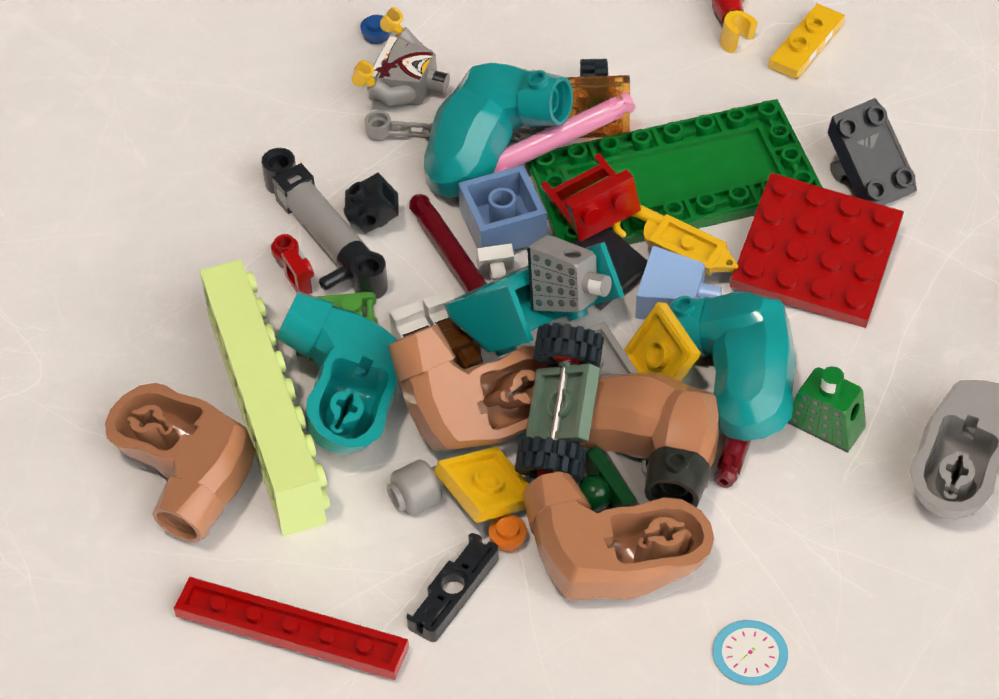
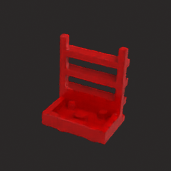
(598, 204)

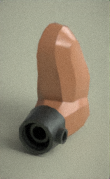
(658, 422)

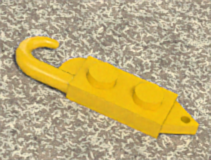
(683, 239)

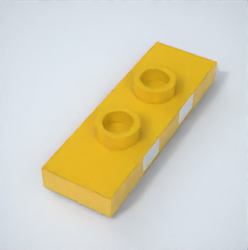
(806, 41)

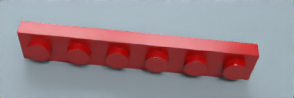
(292, 628)

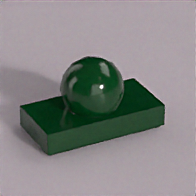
(603, 484)

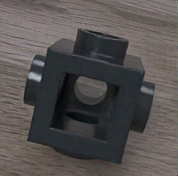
(371, 203)

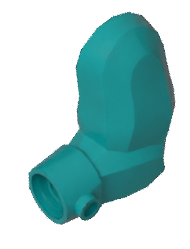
(480, 120)
(354, 373)

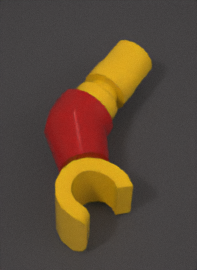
(734, 23)

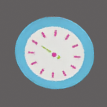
(750, 652)

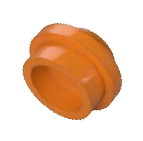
(508, 532)

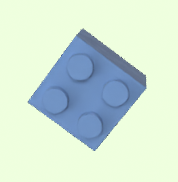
(503, 209)

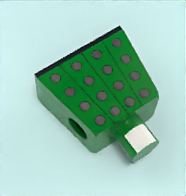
(830, 408)

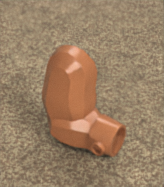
(458, 404)
(190, 445)
(617, 550)

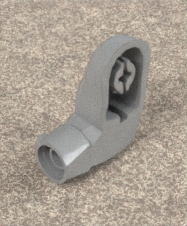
(959, 451)

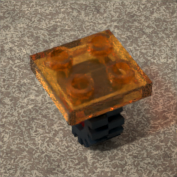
(596, 87)

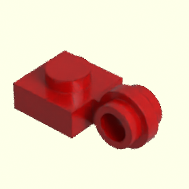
(296, 269)

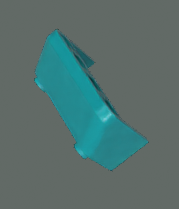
(501, 312)

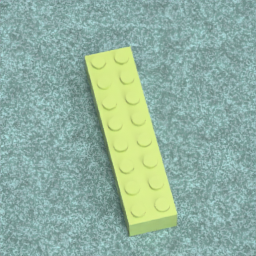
(265, 398)

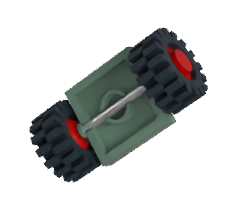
(561, 401)

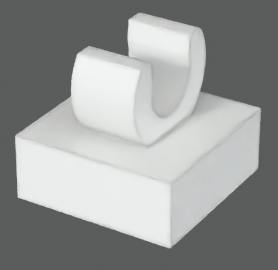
(495, 260)

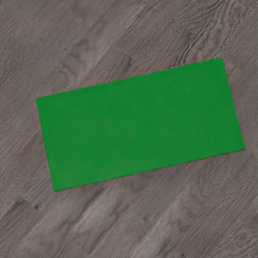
(691, 168)

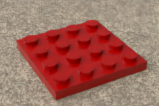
(817, 249)

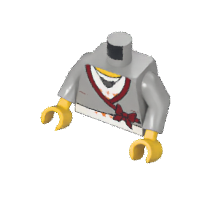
(403, 68)

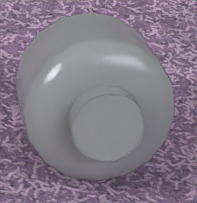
(415, 487)

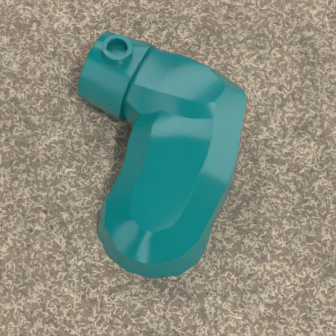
(750, 356)

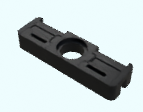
(442, 607)

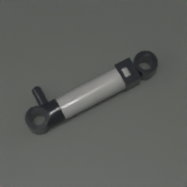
(297, 193)

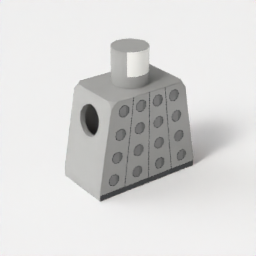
(563, 276)

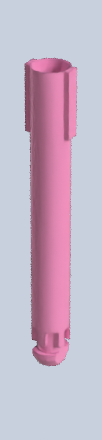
(560, 135)

